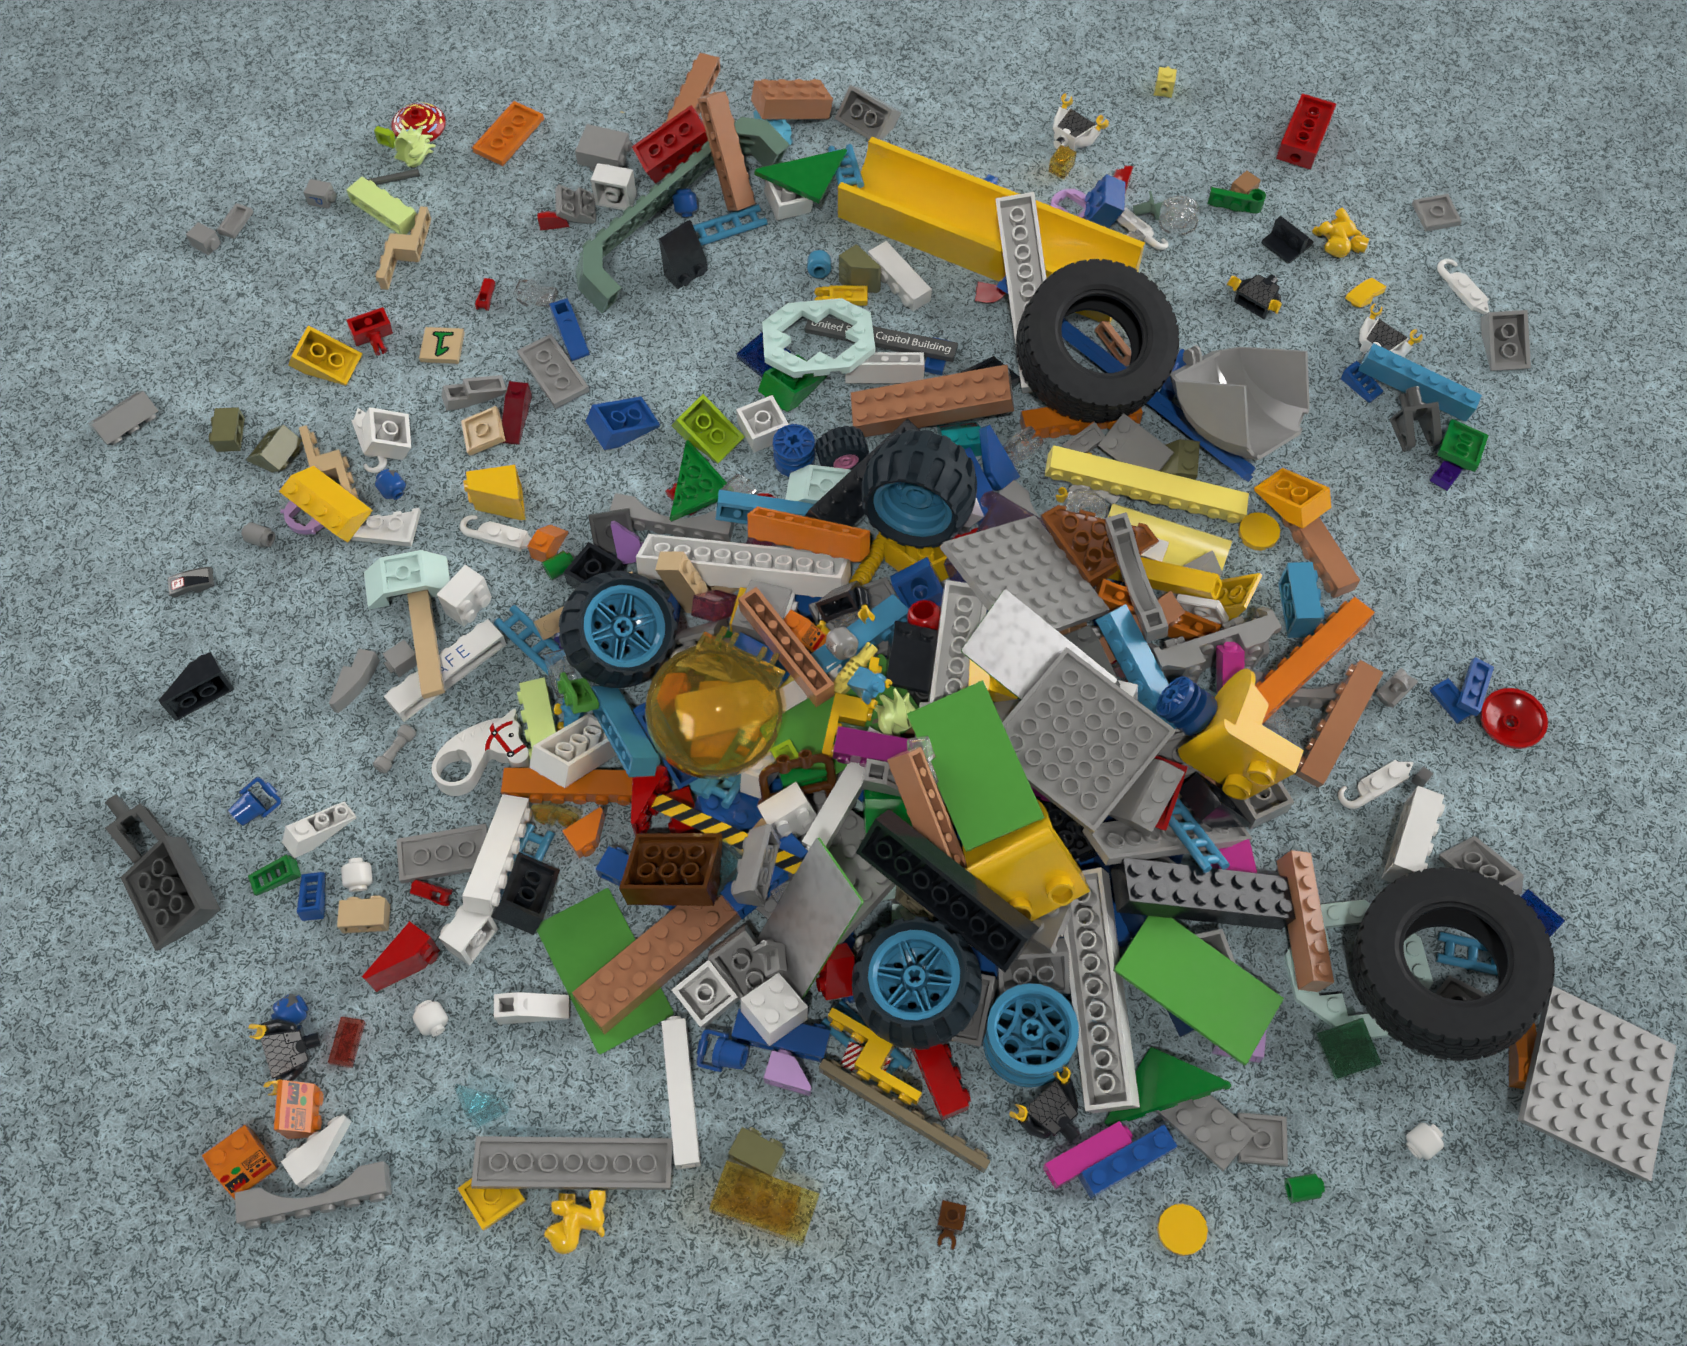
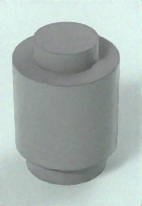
(258, 535)

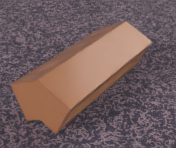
(1117, 342)

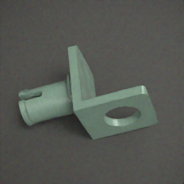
(1148, 207)

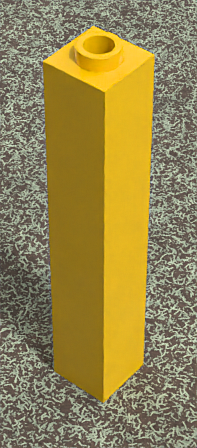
(1179, 579)

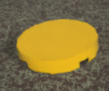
(1259, 531)
(1182, 1229)

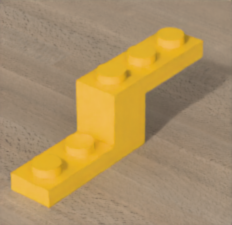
(848, 710)
(873, 1057)

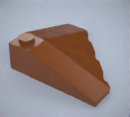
(1087, 543)

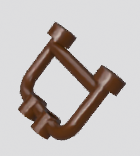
(806, 760)

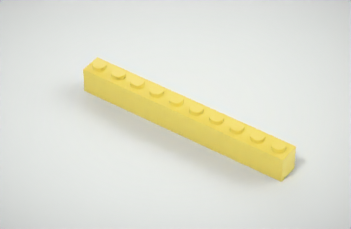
(1146, 484)

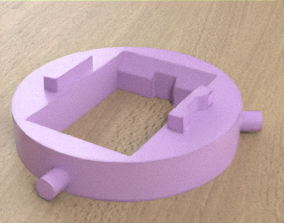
(1073, 194)
(290, 511)

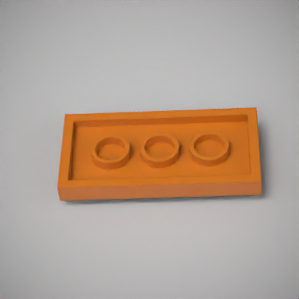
(508, 133)

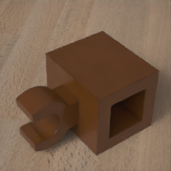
(950, 1221)

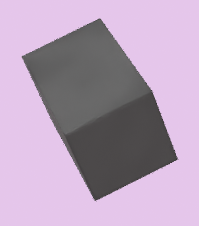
(1422, 777)

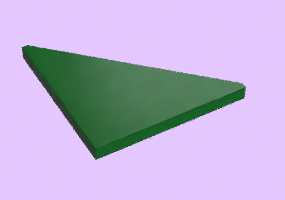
(805, 176)
(696, 484)
(1165, 1083)

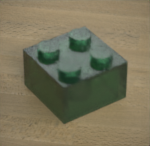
(1349, 1049)

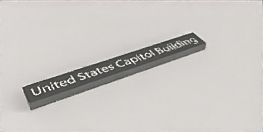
(888, 339)

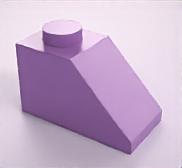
(626, 543)

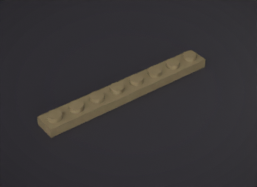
(912, 1119)

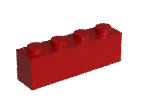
(942, 1080)

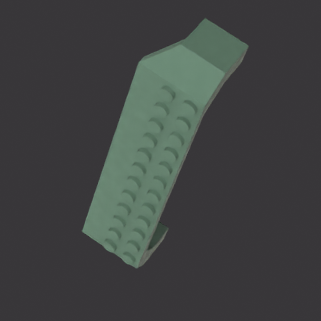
(755, 137)

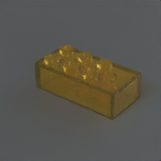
(764, 1203)

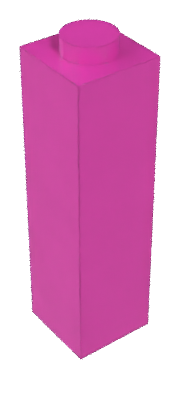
(1229, 660)
(1086, 1154)

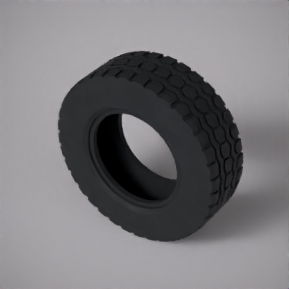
(1130, 302)
(1493, 918)

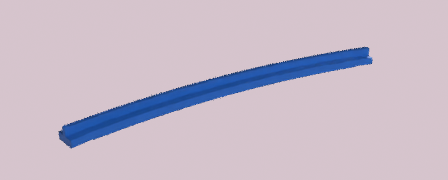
(1158, 401)

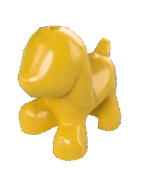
(1338, 234)
(565, 1234)

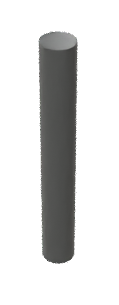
(395, 177)

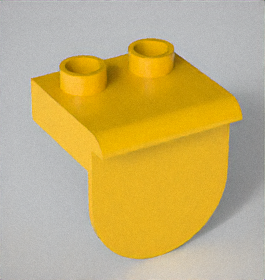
(1237, 746)
(1029, 869)

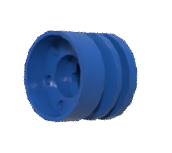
(793, 448)
(1186, 706)

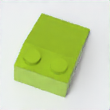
(708, 429)

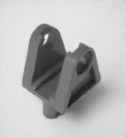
(1414, 409)
(127, 817)

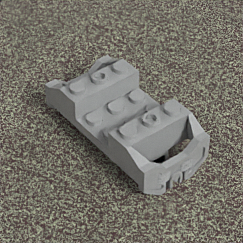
(1197, 655)

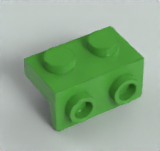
(577, 694)

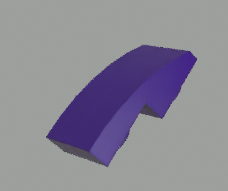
(1446, 474)

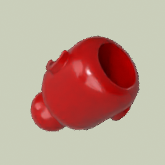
(924, 614)

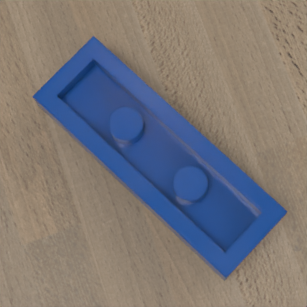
(1475, 686)

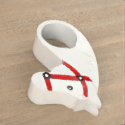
(478, 745)

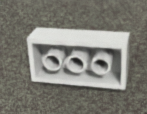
(572, 751)
(1414, 834)

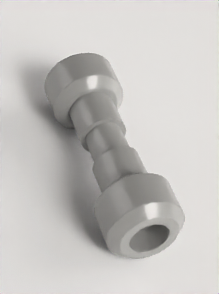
(384, 762)

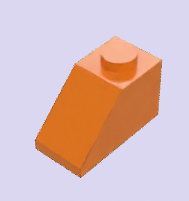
(546, 542)
(586, 833)

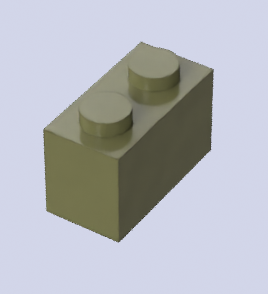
(227, 429)
(757, 1152)

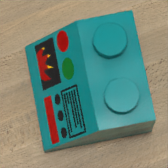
(963, 434)

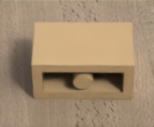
(363, 915)

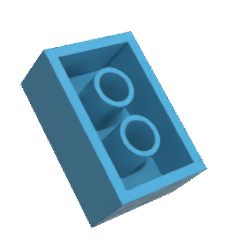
(1300, 599)

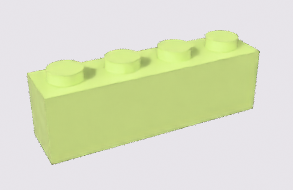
(382, 206)
(537, 711)

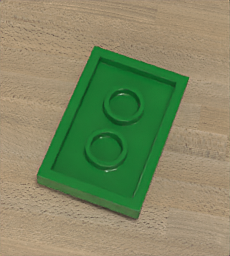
(1462, 445)

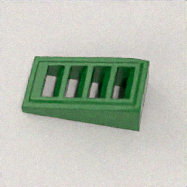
(802, 777)
(292, 874)

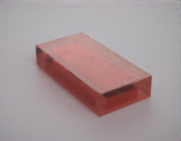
(346, 1042)

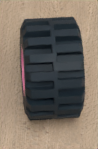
(842, 447)

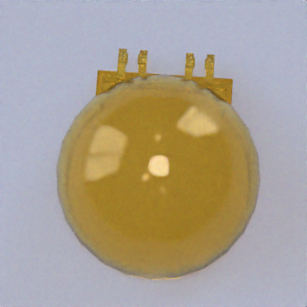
(715, 708)

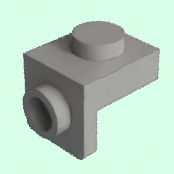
(773, 956)

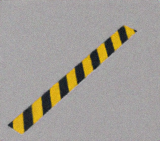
(705, 824)

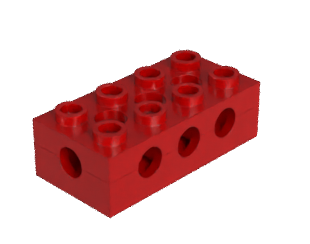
(1310, 112)
(671, 144)

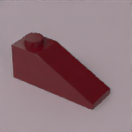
(515, 411)

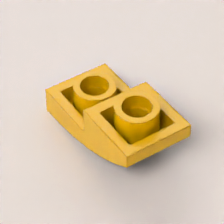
(1364, 292)

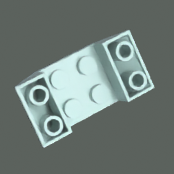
(813, 482)
(404, 575)

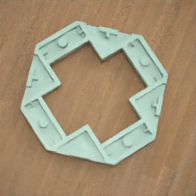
(820, 364)
(1332, 1007)

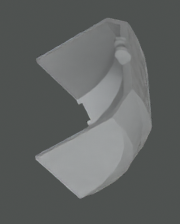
(1244, 397)

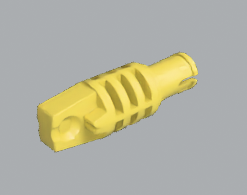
(850, 668)

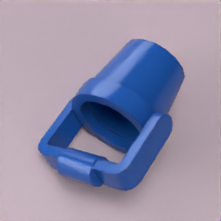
(249, 806)
(725, 1052)

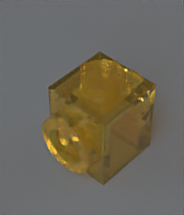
(1062, 161)

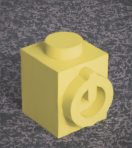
(1165, 82)

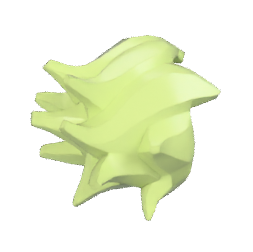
(412, 146)
(893, 714)

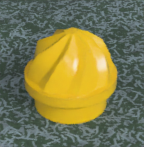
(1359, 243)

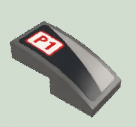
(190, 580)

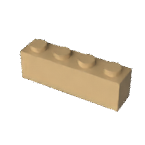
(680, 577)

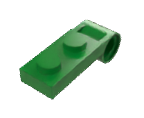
(1237, 201)

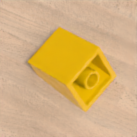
(496, 491)

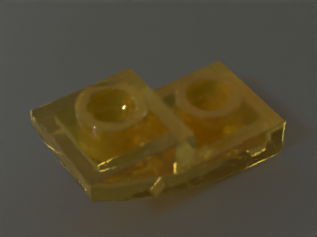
(550, 814)

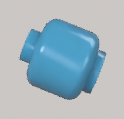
(819, 264)

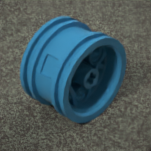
(1030, 1035)

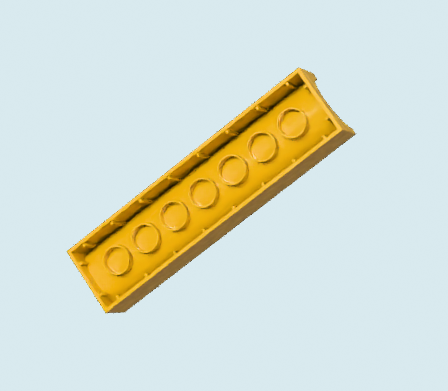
(958, 217)

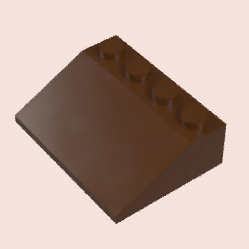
(673, 869)

